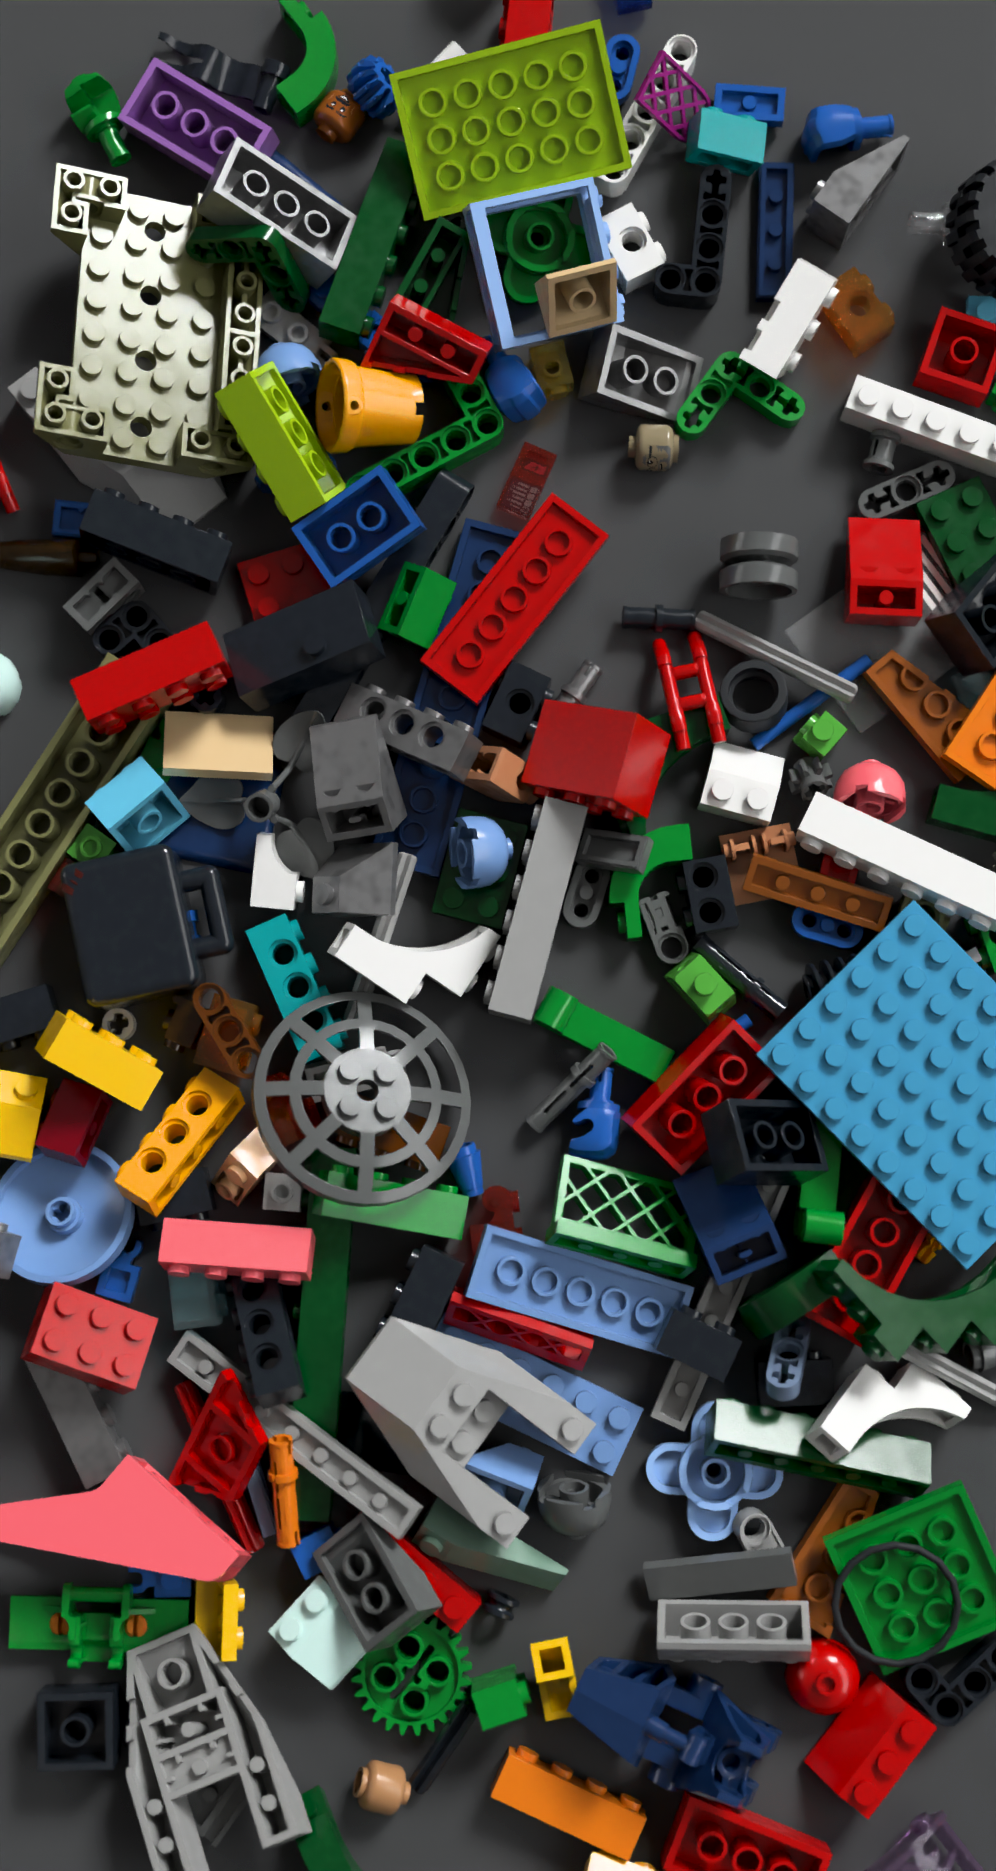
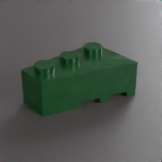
(438, 270)

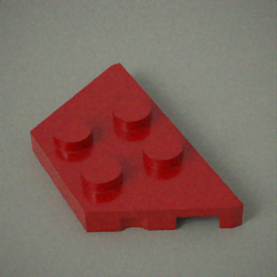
(223, 1443)

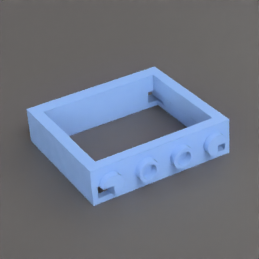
(596, 234)

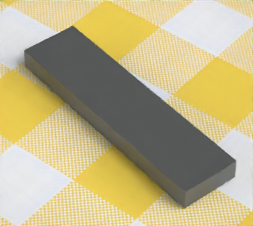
(720, 1573)

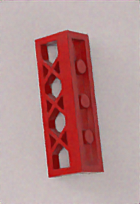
(519, 1330)

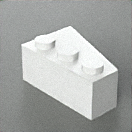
(791, 319)

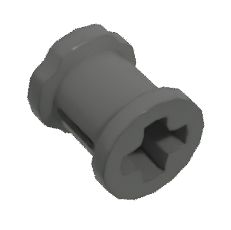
(881, 452)

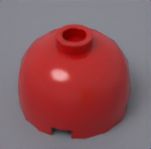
(827, 1681)

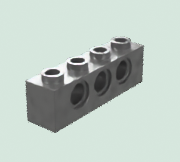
(452, 756)

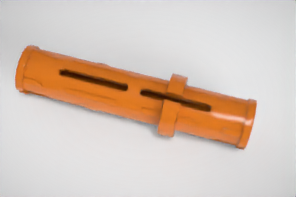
(283, 1478)

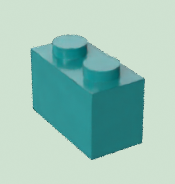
(726, 140)

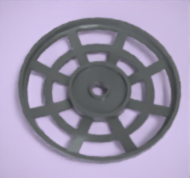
(349, 1111)

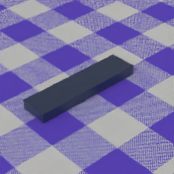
(774, 228)

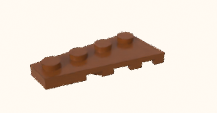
(920, 705)
(812, 1561)

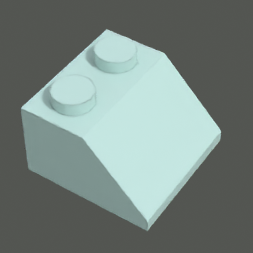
(319, 1635)

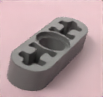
(925, 472)

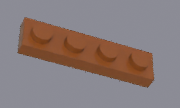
(817, 892)

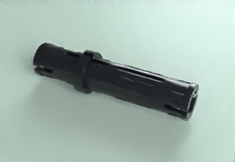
(743, 981)

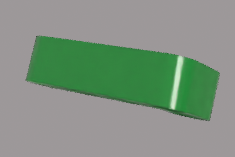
(588, 1028)

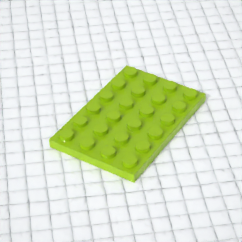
(511, 119)

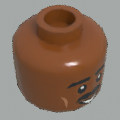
(338, 117)

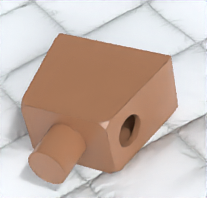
(504, 778)

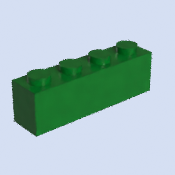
(429, 1212)

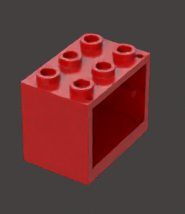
(596, 758)

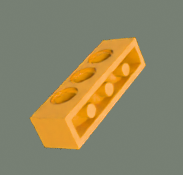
(178, 1160)

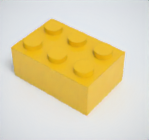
(99, 1058)

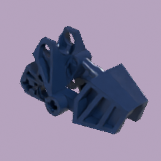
(623, 1706)

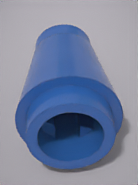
(468, 1170)

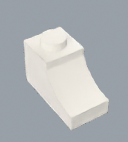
(272, 881)

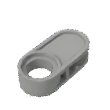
(764, 1538)

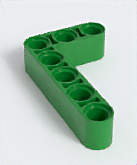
(436, 444)
(817, 1199)

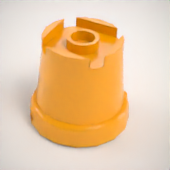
(366, 407)

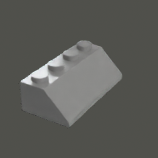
(733, 1630)

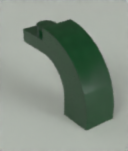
(785, 1300)
(324, 1846)

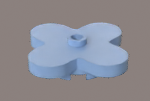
(711, 1500)

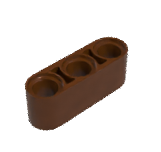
(217, 1018)

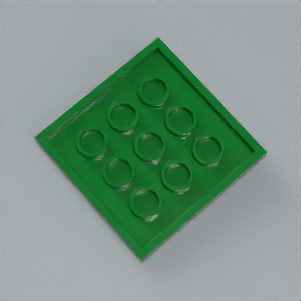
(904, 1596)

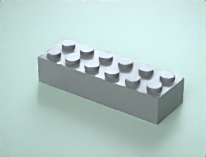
(537, 910)

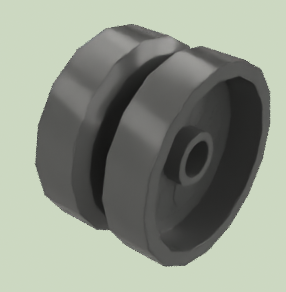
(758, 565)

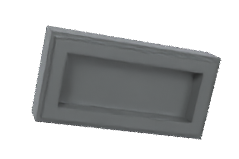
(614, 851)

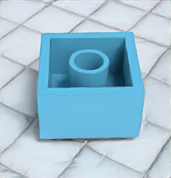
(137, 807)

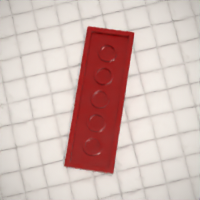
(514, 599)

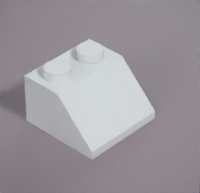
(741, 784)

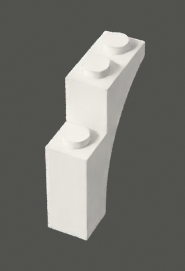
(401, 968)
(869, 1399)

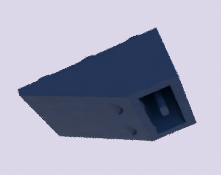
(728, 1225)

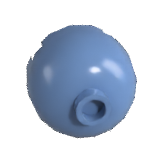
(297, 367)
(479, 851)

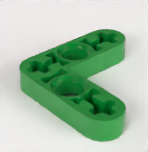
(727, 385)

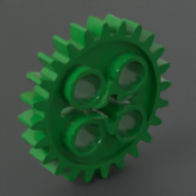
(437, 1691)

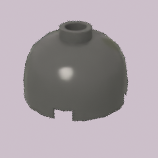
(575, 1503)

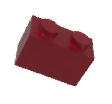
(73, 1122)

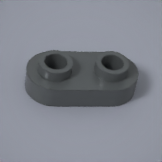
(586, 894)

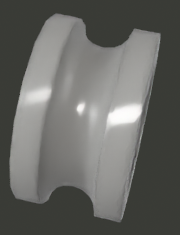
(111, 1016)

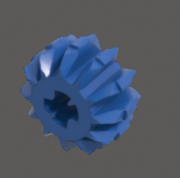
(372, 87)

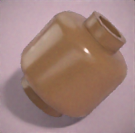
(381, 1787)

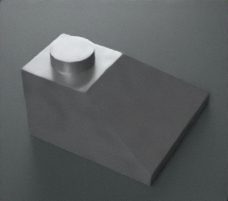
(357, 881)

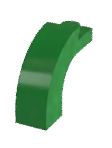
(319, 70)
(669, 848)

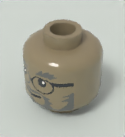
(654, 447)

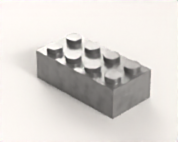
(258, 190)

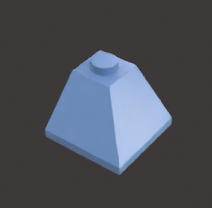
(508, 1471)

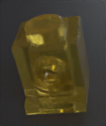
(550, 356)

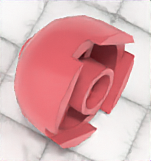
(872, 790)

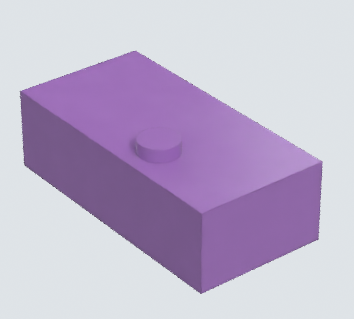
(189, 120)

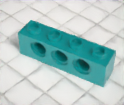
(265, 942)

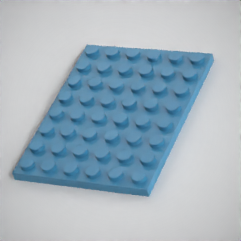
(906, 1075)

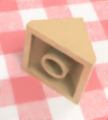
(578, 297)

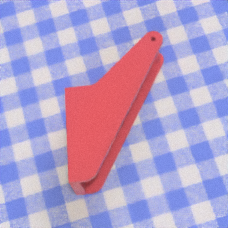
(128, 1522)

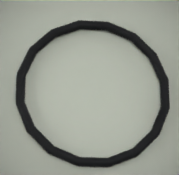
(886, 1661)

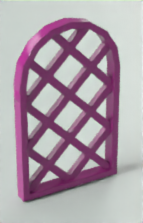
(661, 58)

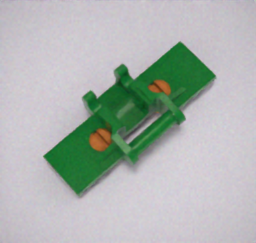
(56, 1624)

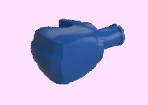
(841, 125)
(512, 386)
(606, 1116)

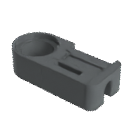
(661, 925)

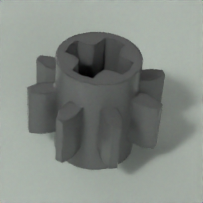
(809, 777)

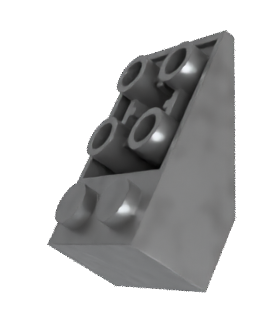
(354, 779)

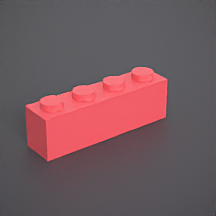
(237, 1250)

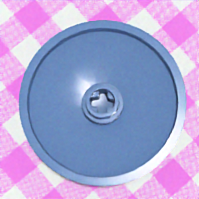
(67, 1217)

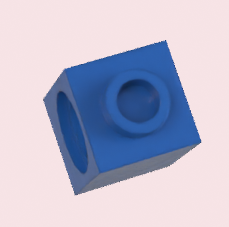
(308, 1544)

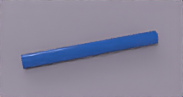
(808, 704)

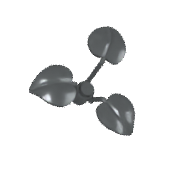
(221, 804)

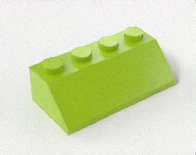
(280, 441)

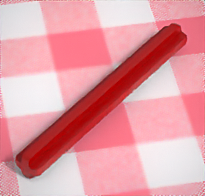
(238, 1510)

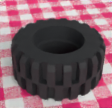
(974, 229)

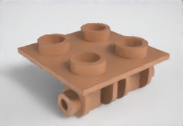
(738, 847)

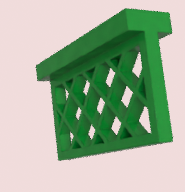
(612, 1244)

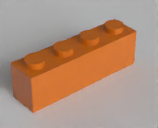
(569, 1802)

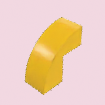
(555, 1676)

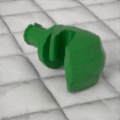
(96, 114)

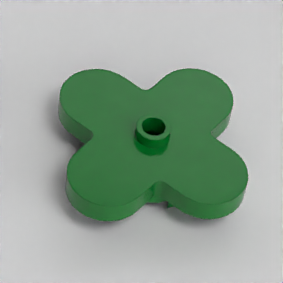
(561, 245)

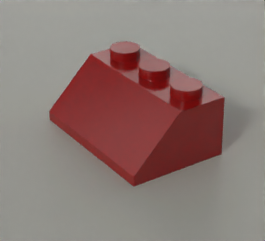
(870, 1745)

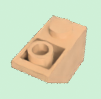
(243, 1169)

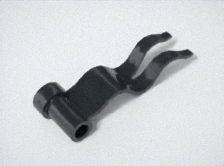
(229, 75)

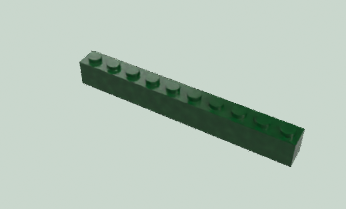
(322, 1335)

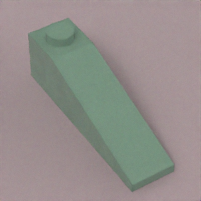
(460, 1542)

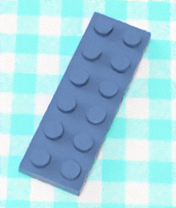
(572, 1288)
(613, 1414)

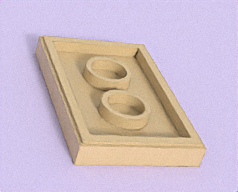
(218, 746)

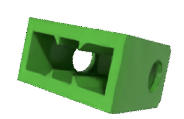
(701, 987)

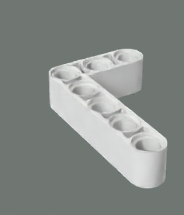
(643, 131)

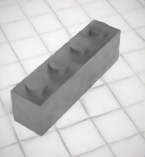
(82, 1423)

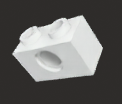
(635, 267)

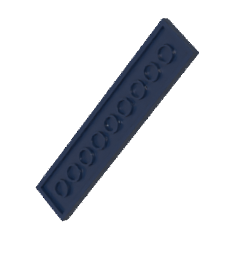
(428, 794)

